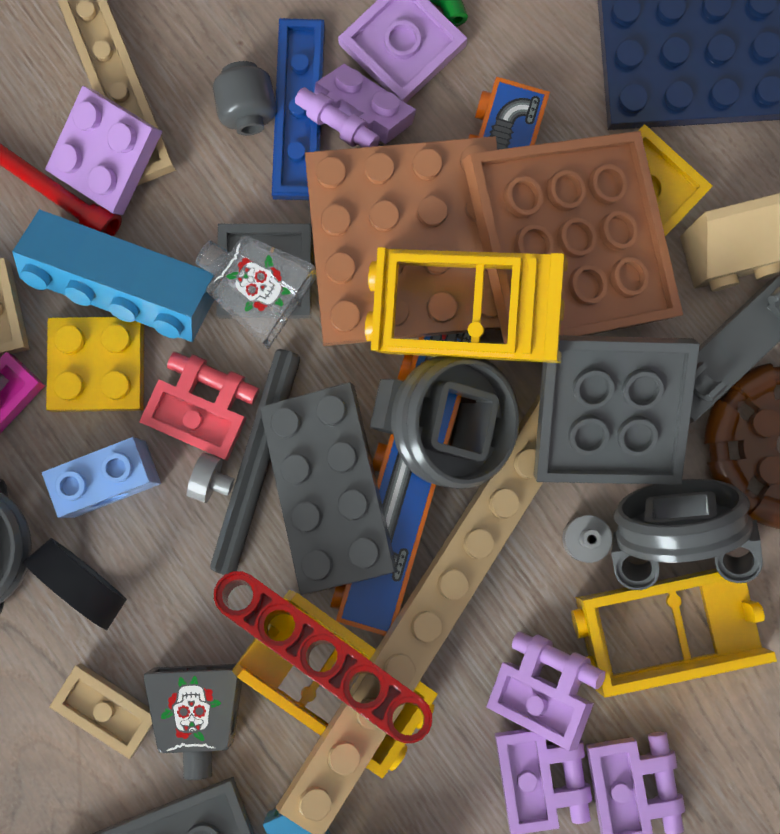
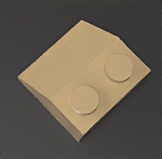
(734, 243)

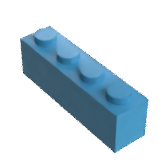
(113, 275)

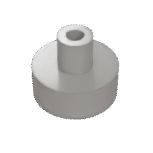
(207, 478)
(576, 535)

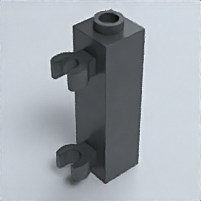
(736, 347)

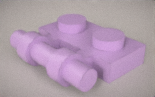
(356, 108)
(539, 704)
(529, 786)
(620, 786)

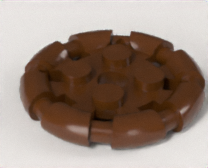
(755, 439)

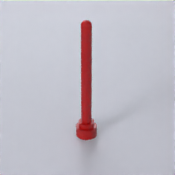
(88, 215)

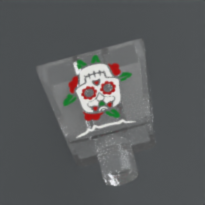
(256, 284)

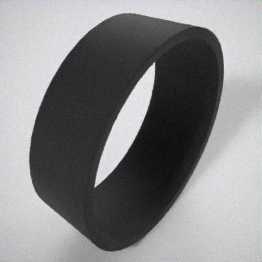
(76, 583)

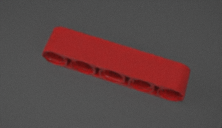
(307, 635)

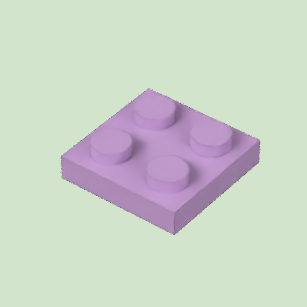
(402, 44)
(103, 150)

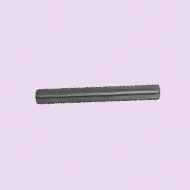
(252, 468)

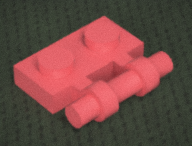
(192, 418)

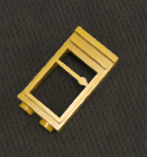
(533, 311)
(730, 621)
(266, 670)

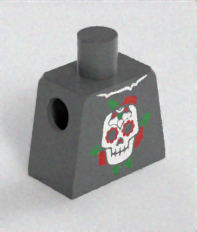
(193, 712)

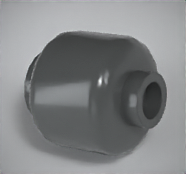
(244, 97)

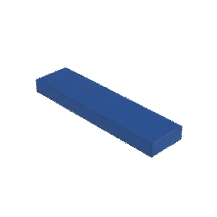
(298, 66)

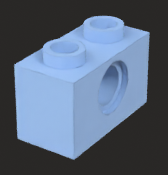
(101, 478)

